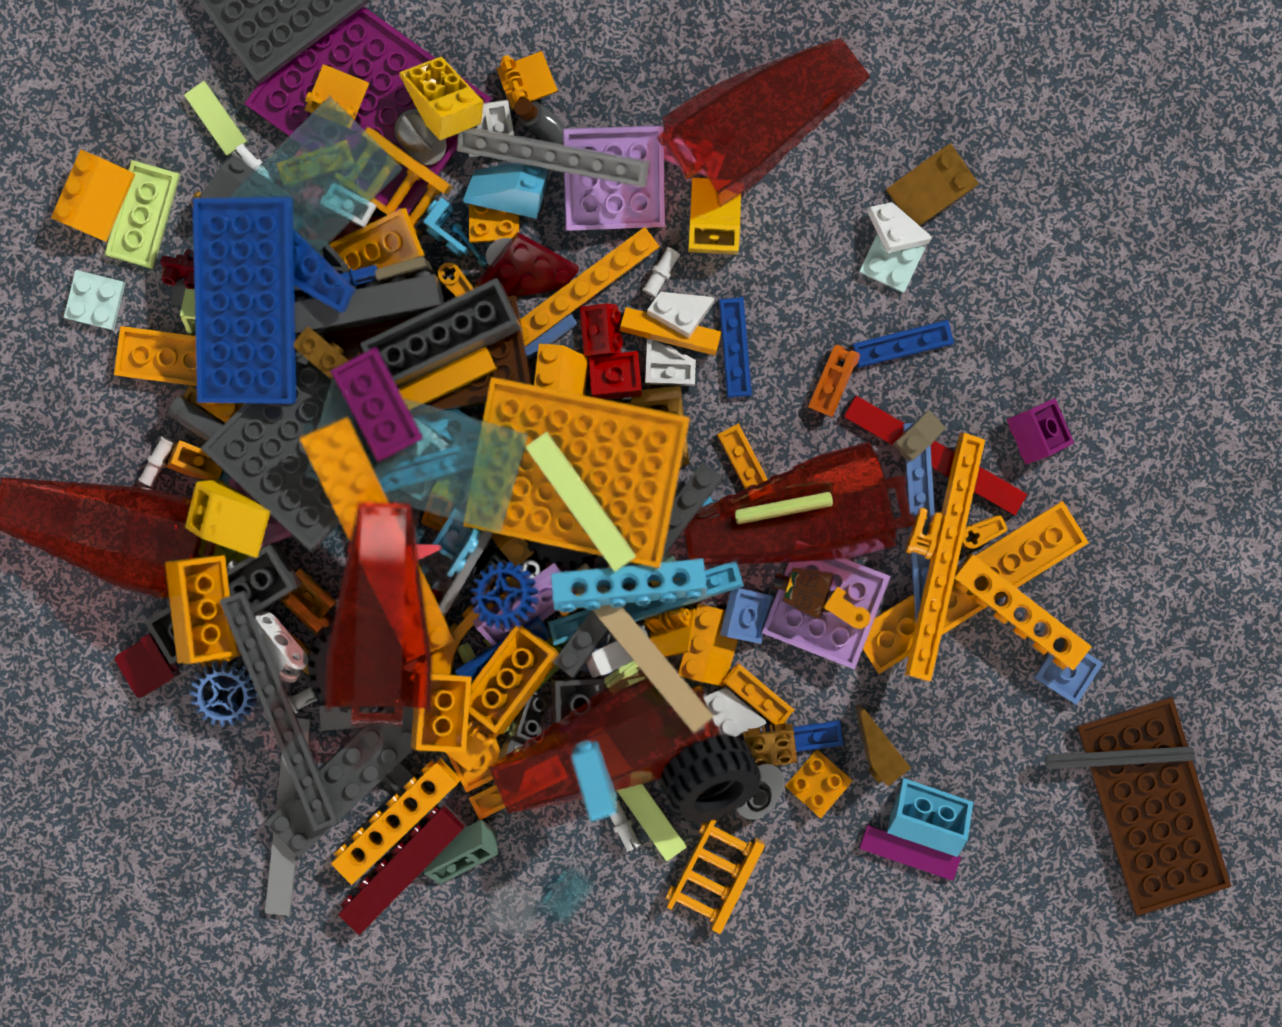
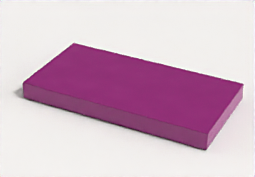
(377, 404)

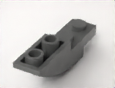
(527, 723)

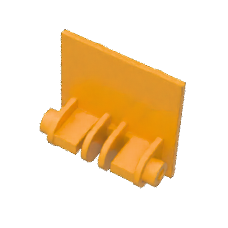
(526, 78)
(342, 87)
(491, 224)
(671, 631)
(478, 741)
(819, 783)

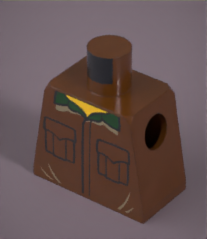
(805, 589)

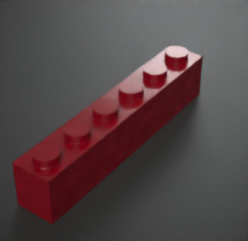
(401, 869)

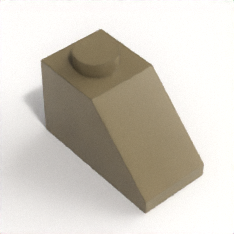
(919, 436)

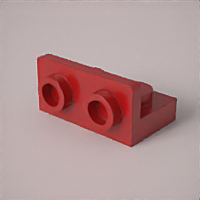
(601, 329)

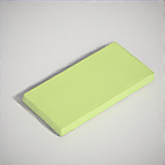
(143, 215)

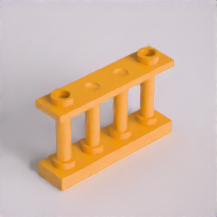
(415, 172)
(728, 894)

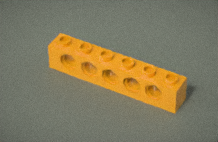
(1074, 646)
(352, 866)

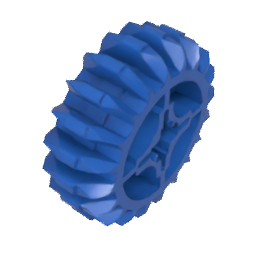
(524, 594)

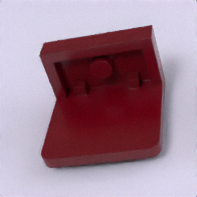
(146, 666)

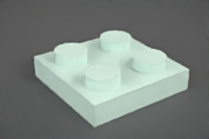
(891, 268)
(94, 300)

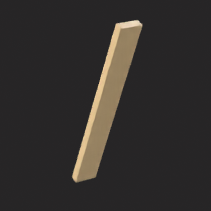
(652, 663)

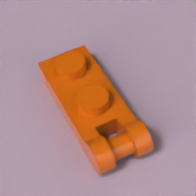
(833, 380)

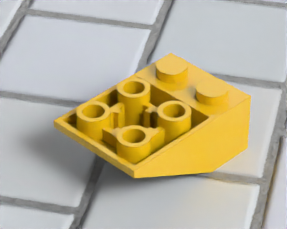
(442, 98)
(713, 227)
(227, 517)

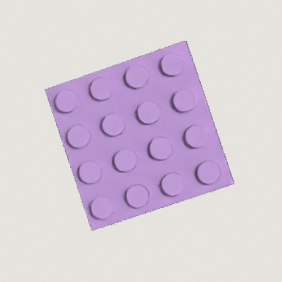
(609, 204)
(830, 635)

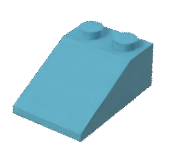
(509, 188)

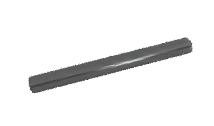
(1119, 757)

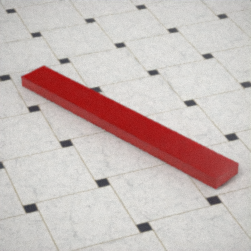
(890, 429)

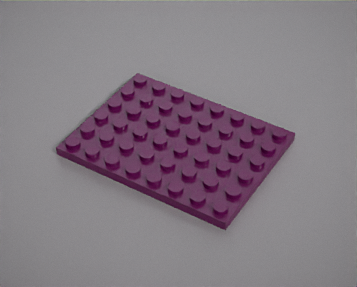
(369, 51)

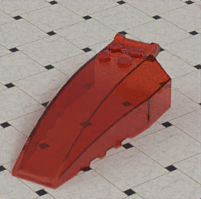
(758, 116)
(853, 526)
(103, 529)
(380, 624)
(633, 730)

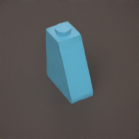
(594, 780)

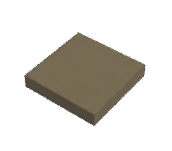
(406, 268)

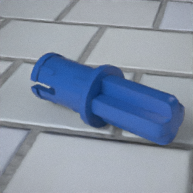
(360, 276)

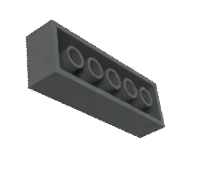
(371, 305)
(446, 333)
(262, 578)

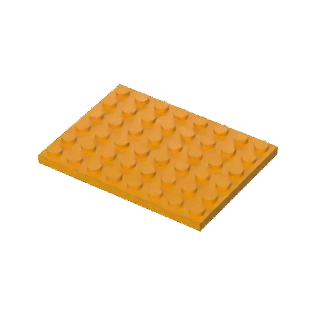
(618, 450)

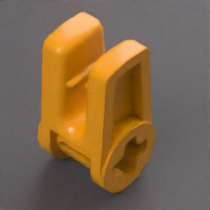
(459, 284)
(984, 531)
(917, 537)

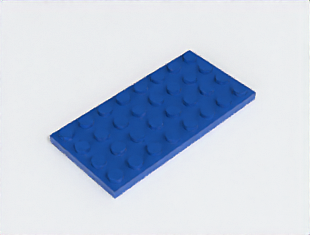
(244, 300)

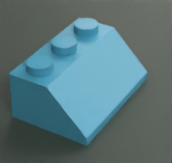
(930, 817)

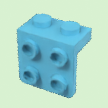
(438, 214)
(457, 543)

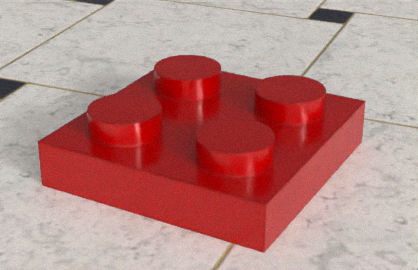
(615, 375)

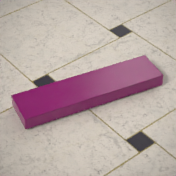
(909, 853)

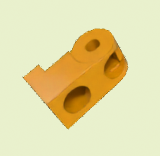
(855, 616)

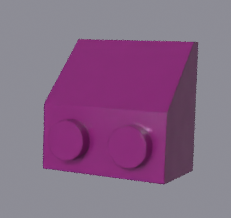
(1040, 431)

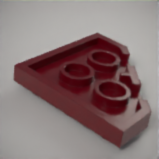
(529, 268)

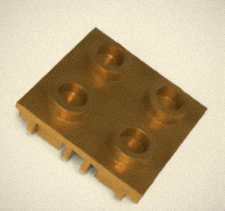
(772, 747)

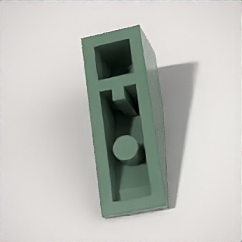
(468, 849)

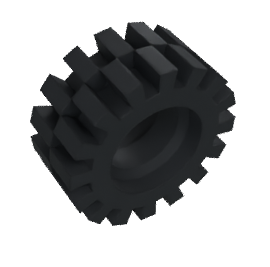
(492, 558)

